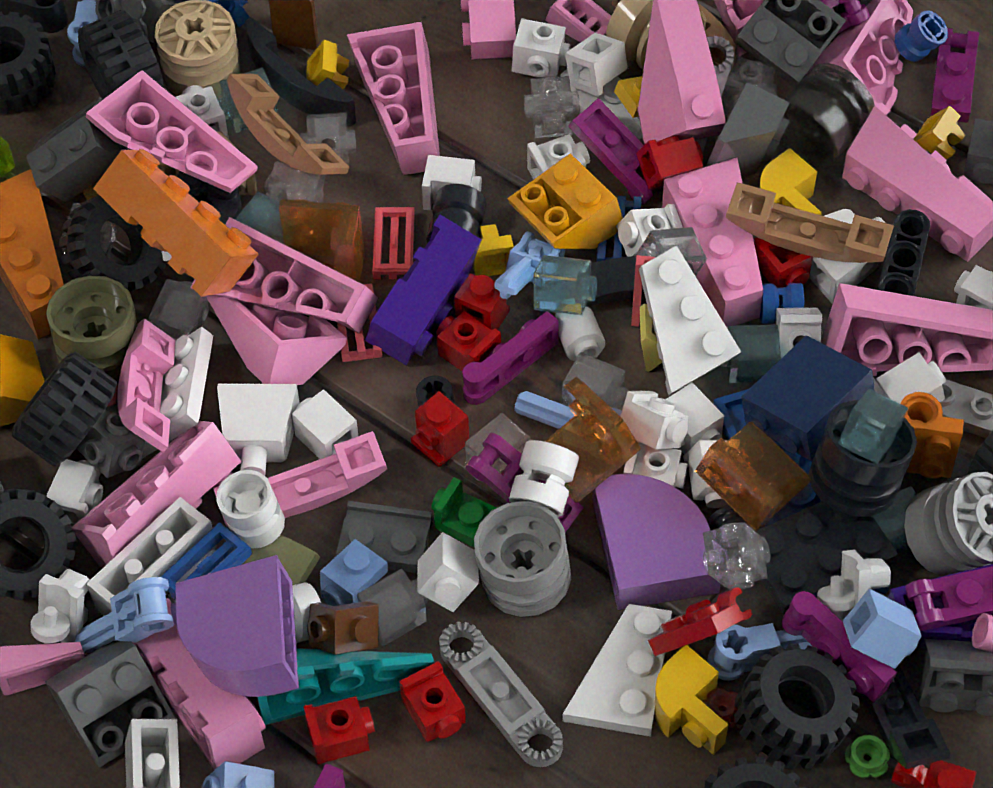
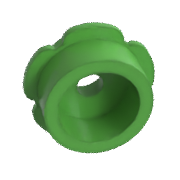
(870, 746)

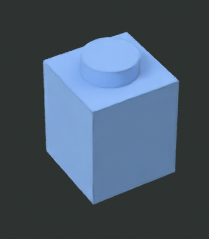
(882, 629)

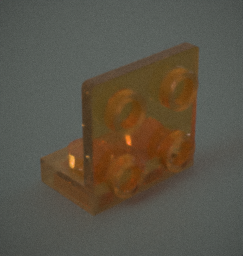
(325, 231)
(596, 437)
(752, 474)

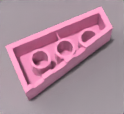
(399, 83)
(731, 268)
(890, 327)
(218, 721)

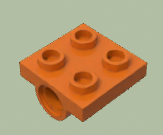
(936, 436)

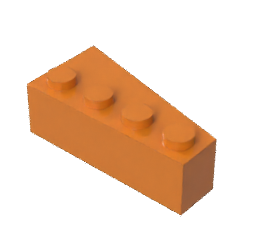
(176, 222)
(27, 250)

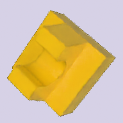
(327, 64)
(938, 130)
(492, 252)

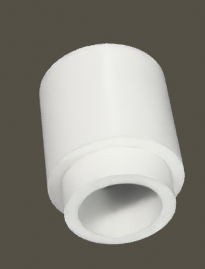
(580, 334)

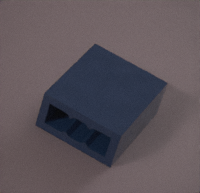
(801, 392)

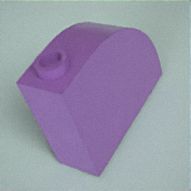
(651, 541)
(241, 627)

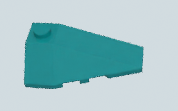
(333, 677)

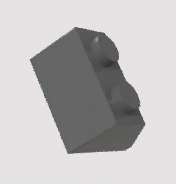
(751, 130)
(72, 156)

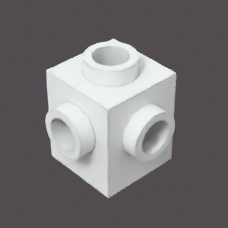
(539, 49)

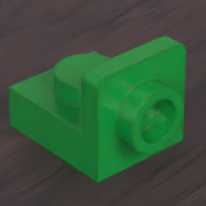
(458, 512)

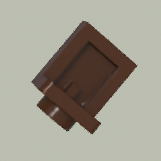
(343, 627)

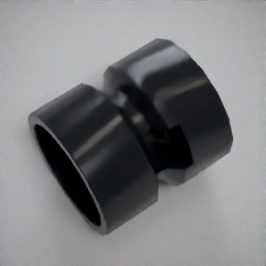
(460, 205)

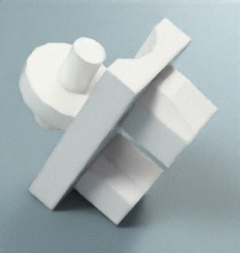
(855, 580)
(60, 608)

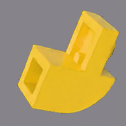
(791, 181)
(679, 697)

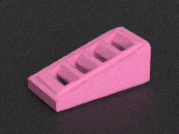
(560, 15)
(32, 665)

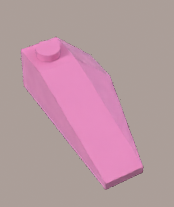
(870, 49)
(679, 76)
(152, 119)
(277, 342)

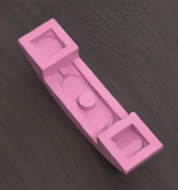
(140, 384)
(328, 478)

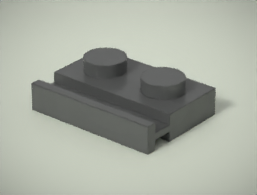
(390, 532)

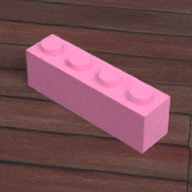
(905, 176)
(299, 284)
(184, 470)

